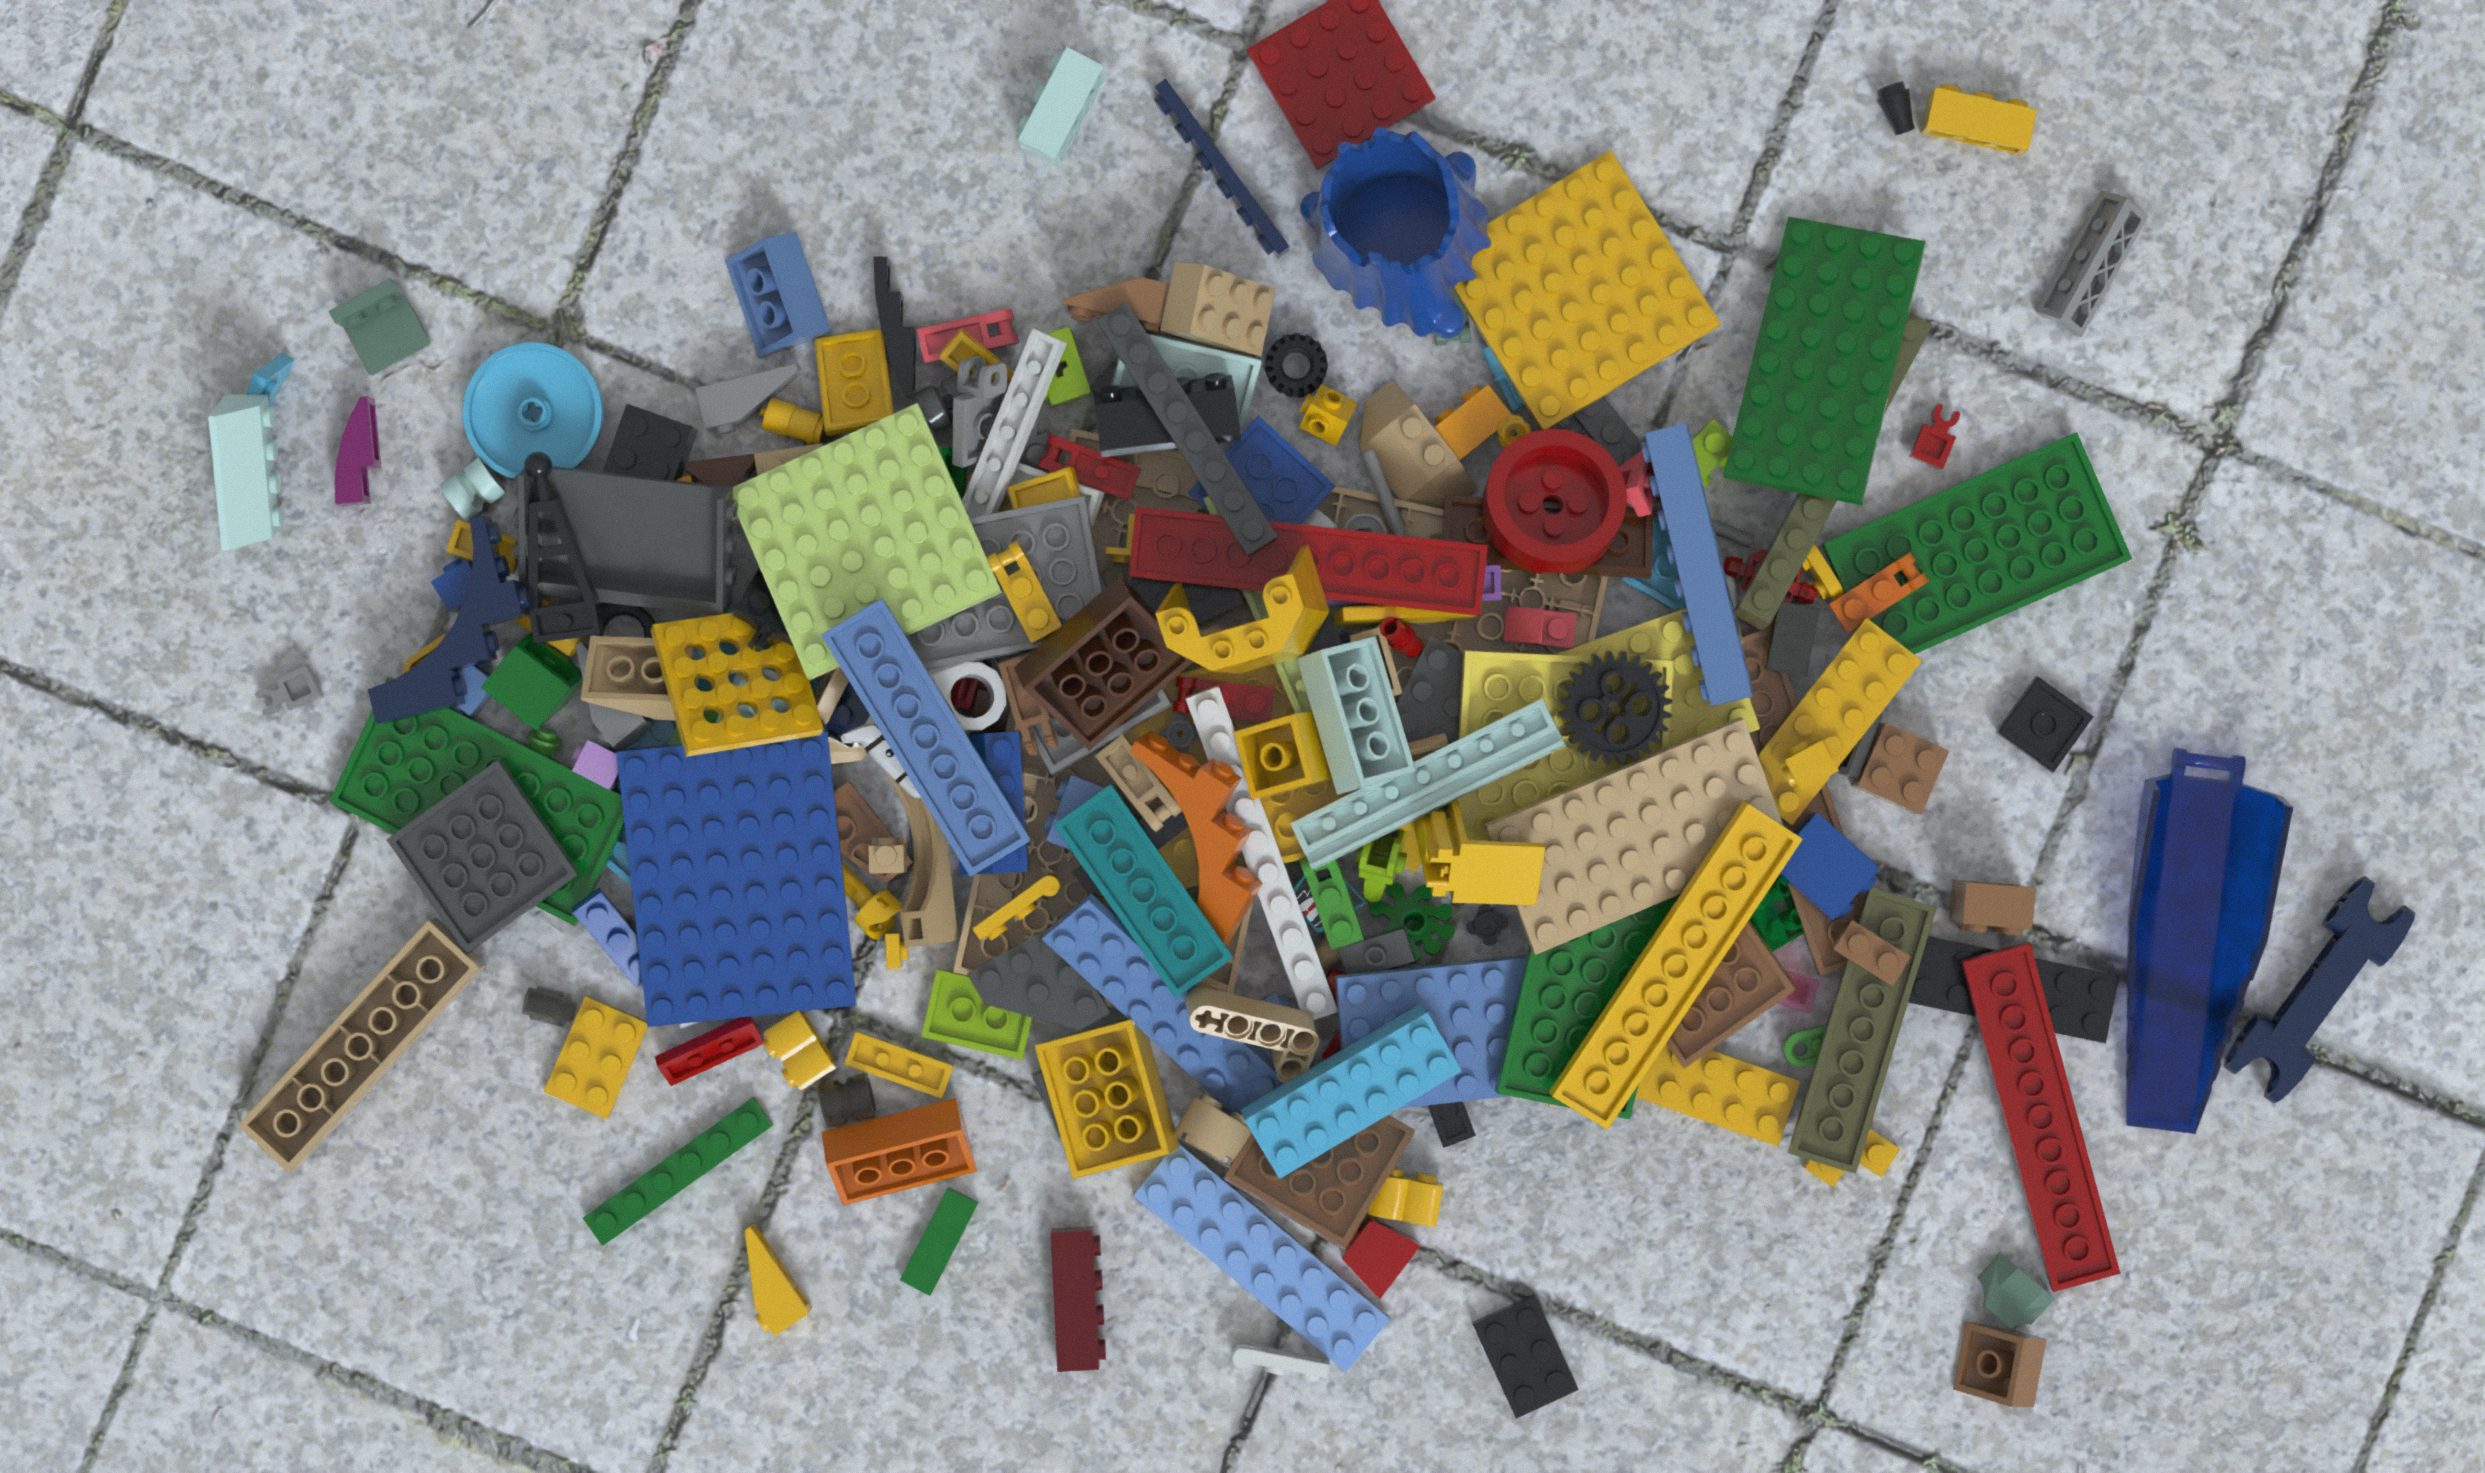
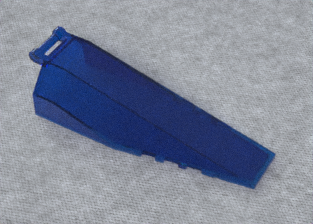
(2195, 930)

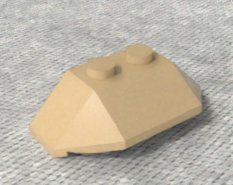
(1410, 450)

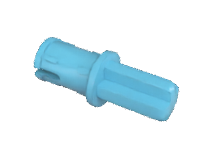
(1506, 387)

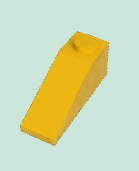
(773, 1288)

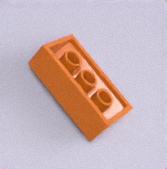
(898, 1151)

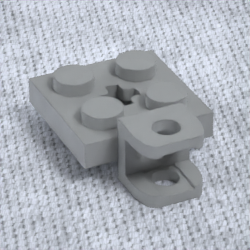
(979, 402)

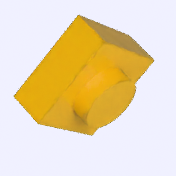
(895, 950)

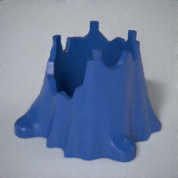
(1399, 229)

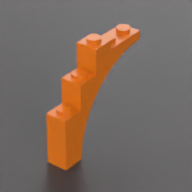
(1218, 836)

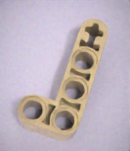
(1213, 1011)

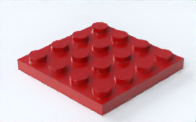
(1340, 75)

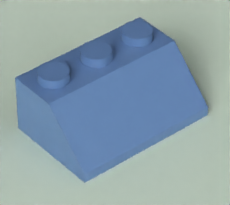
(777, 294)

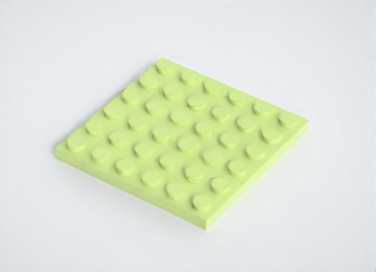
(861, 526)

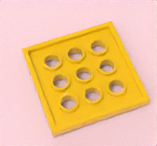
(734, 730)

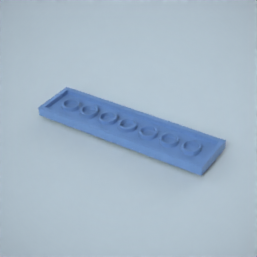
(926, 736)
(1114, 964)

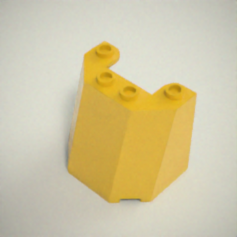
(1295, 616)

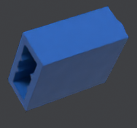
(1828, 868)

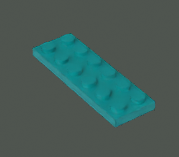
(1143, 891)

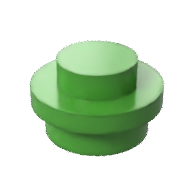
(544, 740)

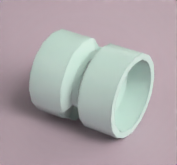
(473, 488)

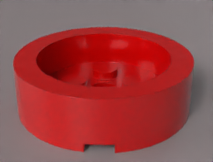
(1561, 468)

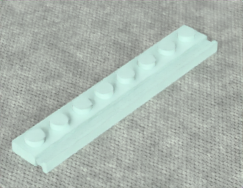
(1437, 782)

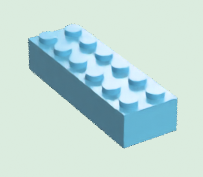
(1350, 1090)

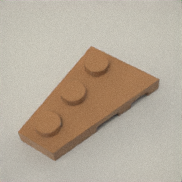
(857, 827)

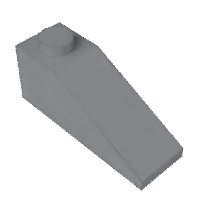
(739, 398)
(615, 727)

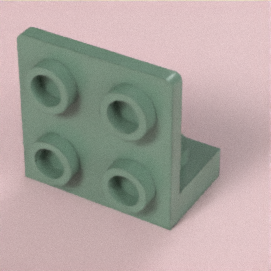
(381, 326)

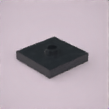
(2044, 724)

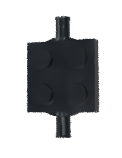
(761, 613)

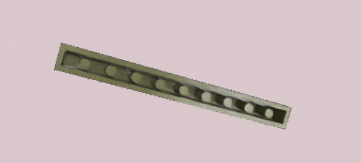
(1807, 517)

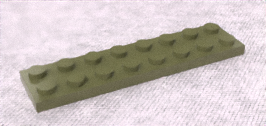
(1860, 1038)

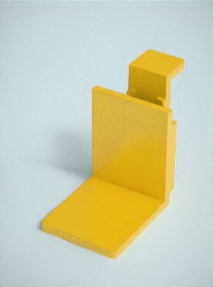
(1475, 869)

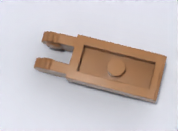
(1025, 708)

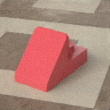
(1637, 482)
(1539, 627)

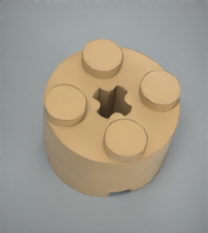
(1213, 1130)

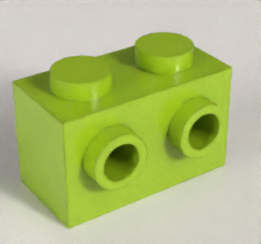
(1711, 448)

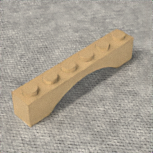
(929, 907)

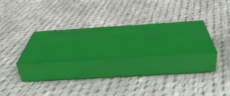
(939, 1241)

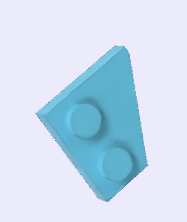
(270, 377)

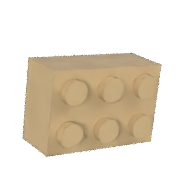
(1217, 308)

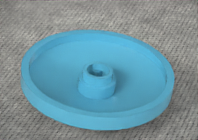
(532, 402)

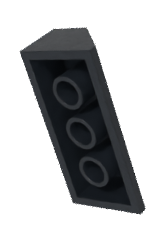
(1131, 426)

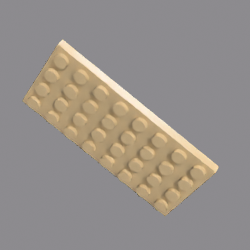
(1633, 832)

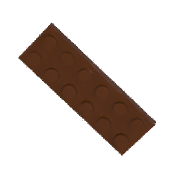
(1626, 557)

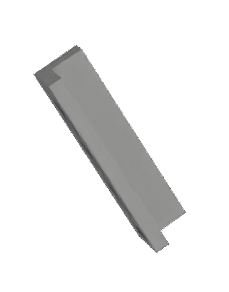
(2089, 258)

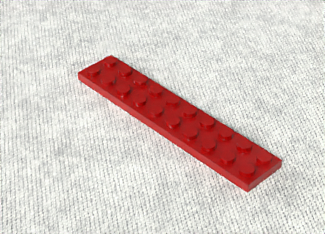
(1348, 562)
(2040, 1116)

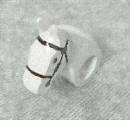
(944, 677)

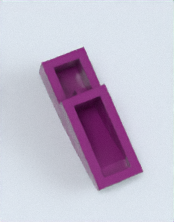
(357, 454)

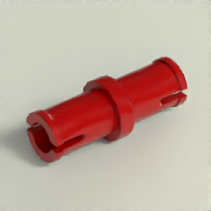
(1401, 637)

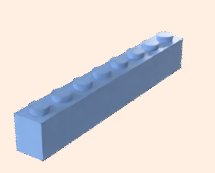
(1698, 564)

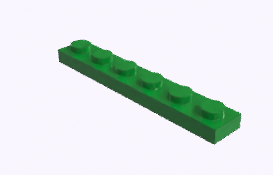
(678, 1171)

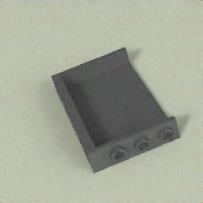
(639, 538)

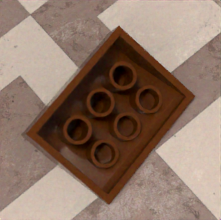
(1101, 664)

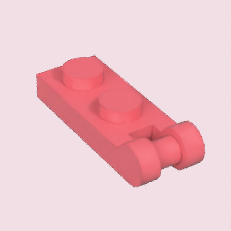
(936, 337)

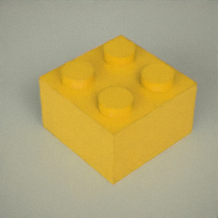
(1281, 755)

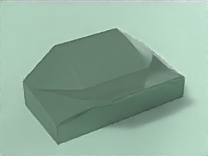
(2012, 1293)

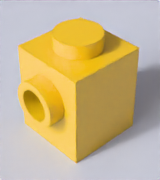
(1808, 764)

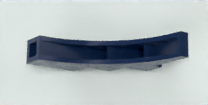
(470, 642)

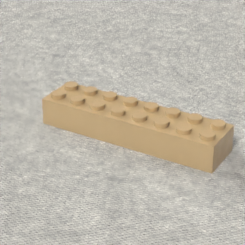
(362, 1045)

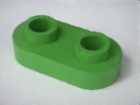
(1810, 1038)

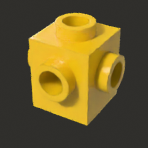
(1327, 414)

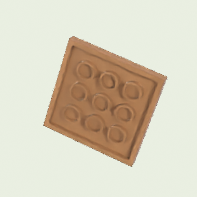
(1735, 995)
(1332, 1189)

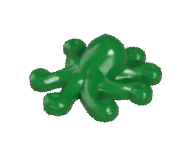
(1416, 918)

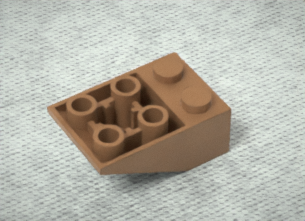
(1143, 295)

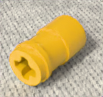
(792, 421)

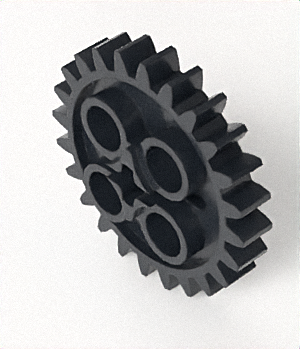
(1590, 687)

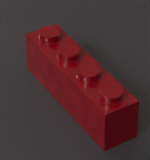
(1076, 1298)

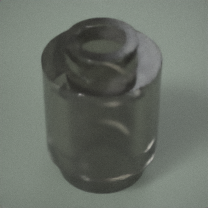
(549, 1006)

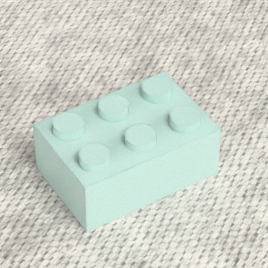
(1060, 107)

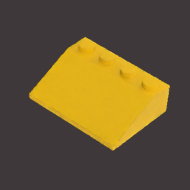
(1107, 1097)

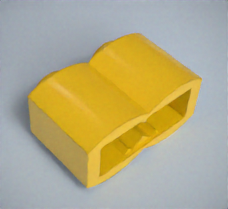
(800, 1050)
(1409, 1198)

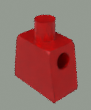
(1379, 1254)

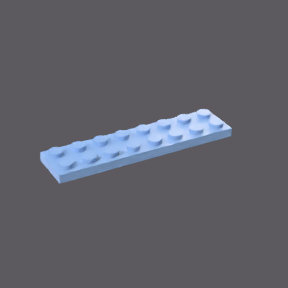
(1261, 1257)

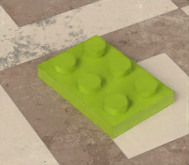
(962, 1019)

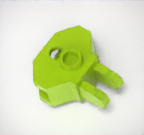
(1380, 863)

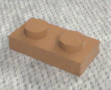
(1871, 952)

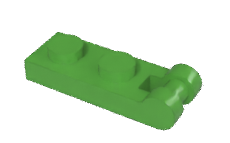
(1334, 904)

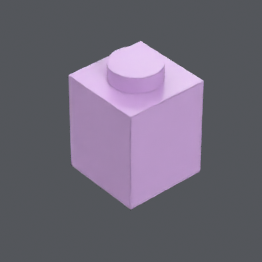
(596, 763)

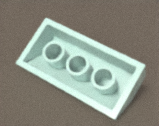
(245, 470)
(1356, 714)

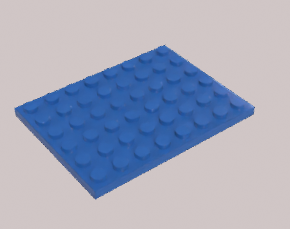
(736, 880)

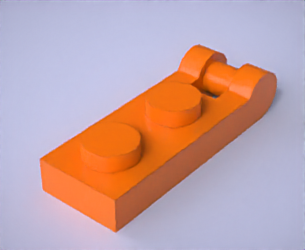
(1876, 593)

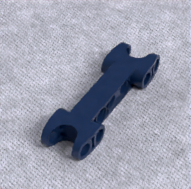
(2353, 942)

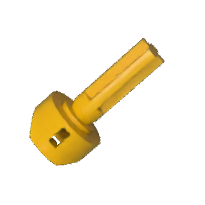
(873, 908)

